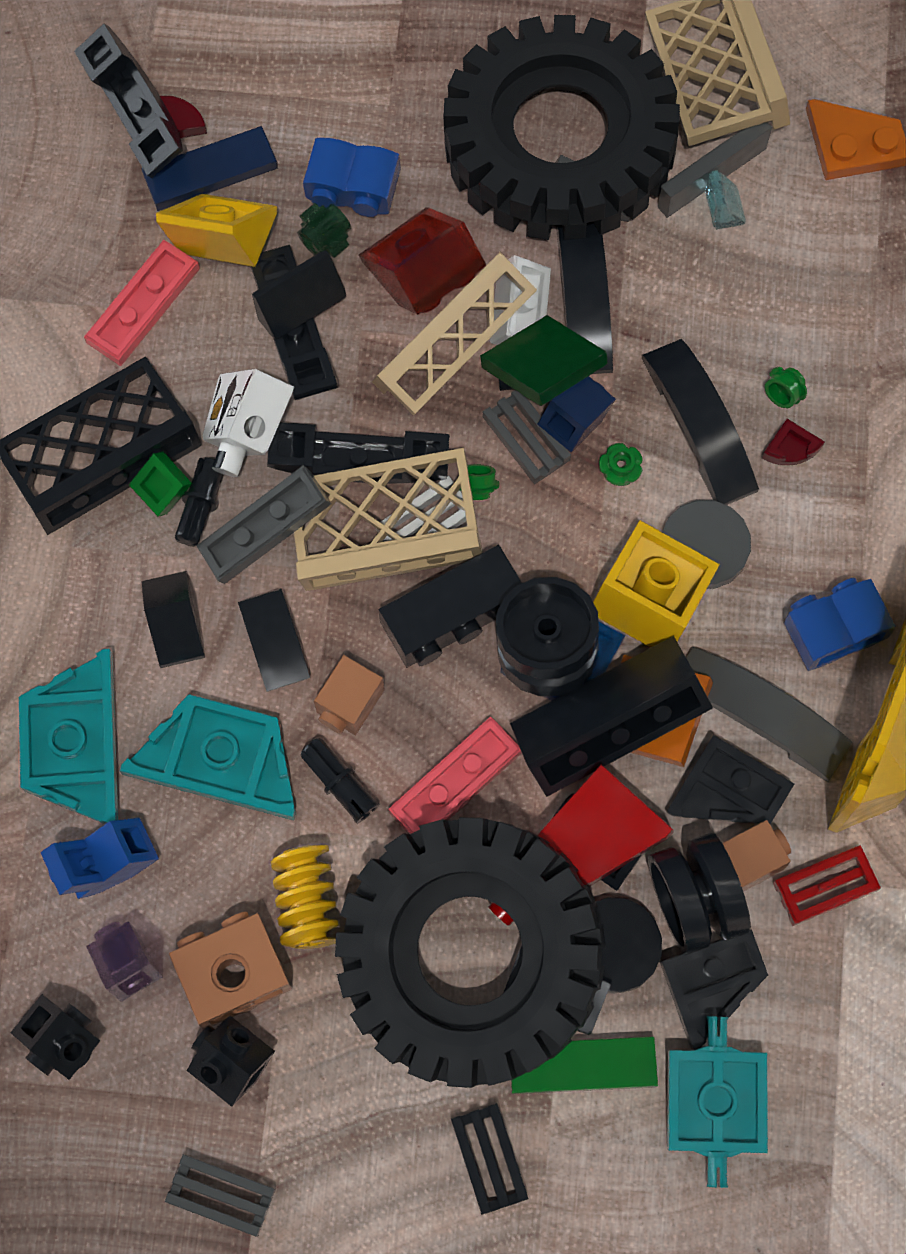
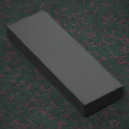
(724, 158)
(263, 524)

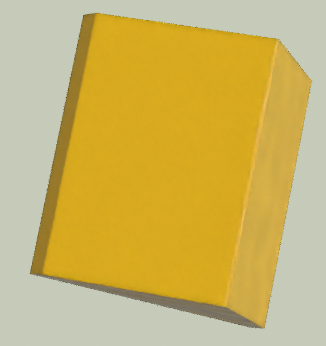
(219, 228)

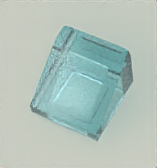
(724, 201)

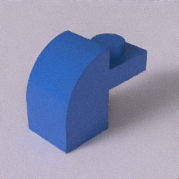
(100, 860)

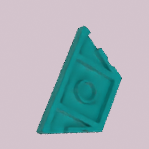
(72, 740)
(219, 756)

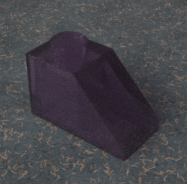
(122, 960)

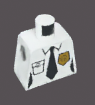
(244, 417)

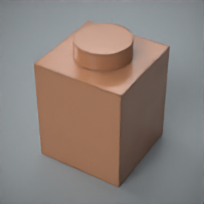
(348, 696)
(758, 854)

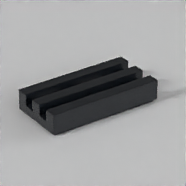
(502, 1199)

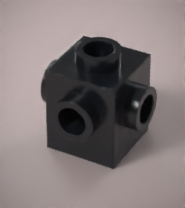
(56, 1037)
(229, 1059)

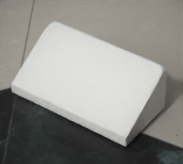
(532, 309)

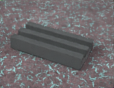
(505, 407)
(180, 1180)

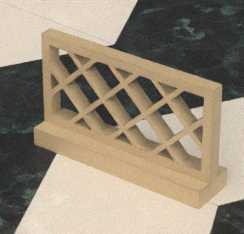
(753, 58)
(400, 554)

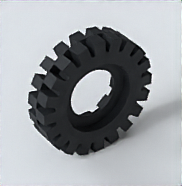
(571, 194)
(557, 968)

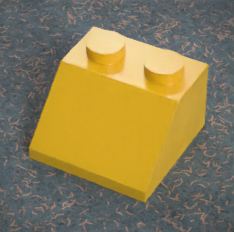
(653, 586)

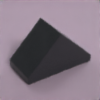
(172, 619)

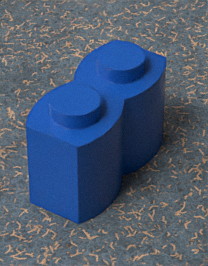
(352, 176)
(838, 623)

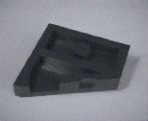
(730, 788)
(713, 982)

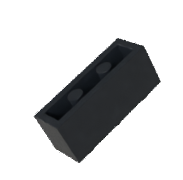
(448, 607)

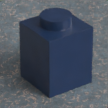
(576, 413)

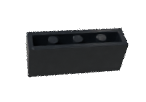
(610, 716)

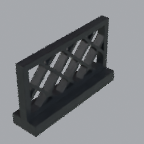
(107, 476)

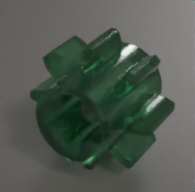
(324, 229)

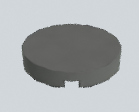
(715, 533)

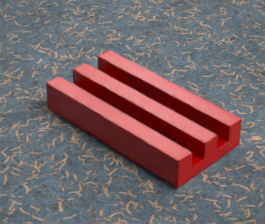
(790, 901)

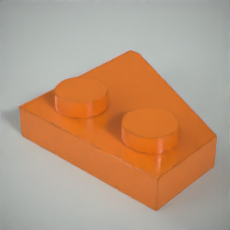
(855, 140)

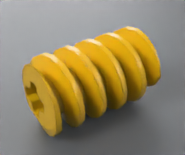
(303, 897)

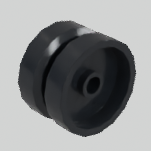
(547, 636)
(699, 893)

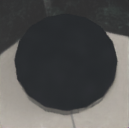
(630, 942)

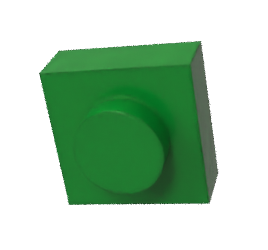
(160, 484)

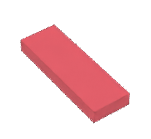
(142, 302)
(457, 777)

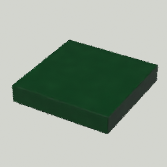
(544, 360)

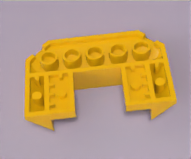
(879, 765)

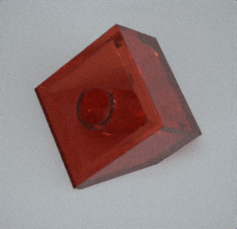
(424, 260)

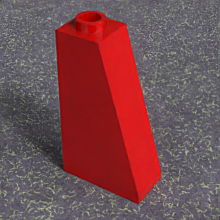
(601, 830)

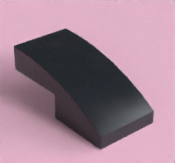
(274, 640)

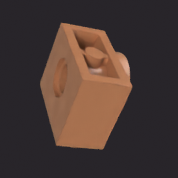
(204, 958)

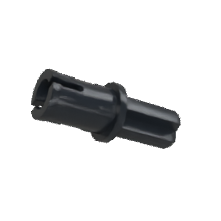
(198, 502)
(339, 780)

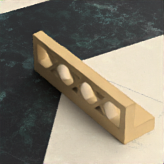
(436, 329)

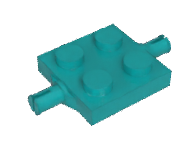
(717, 1102)

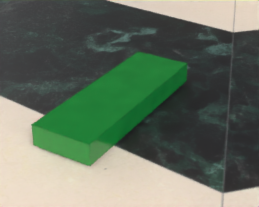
(594, 1066)

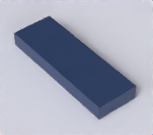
(212, 168)

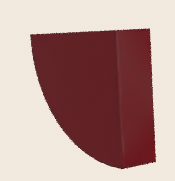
(185, 116)
(792, 445)

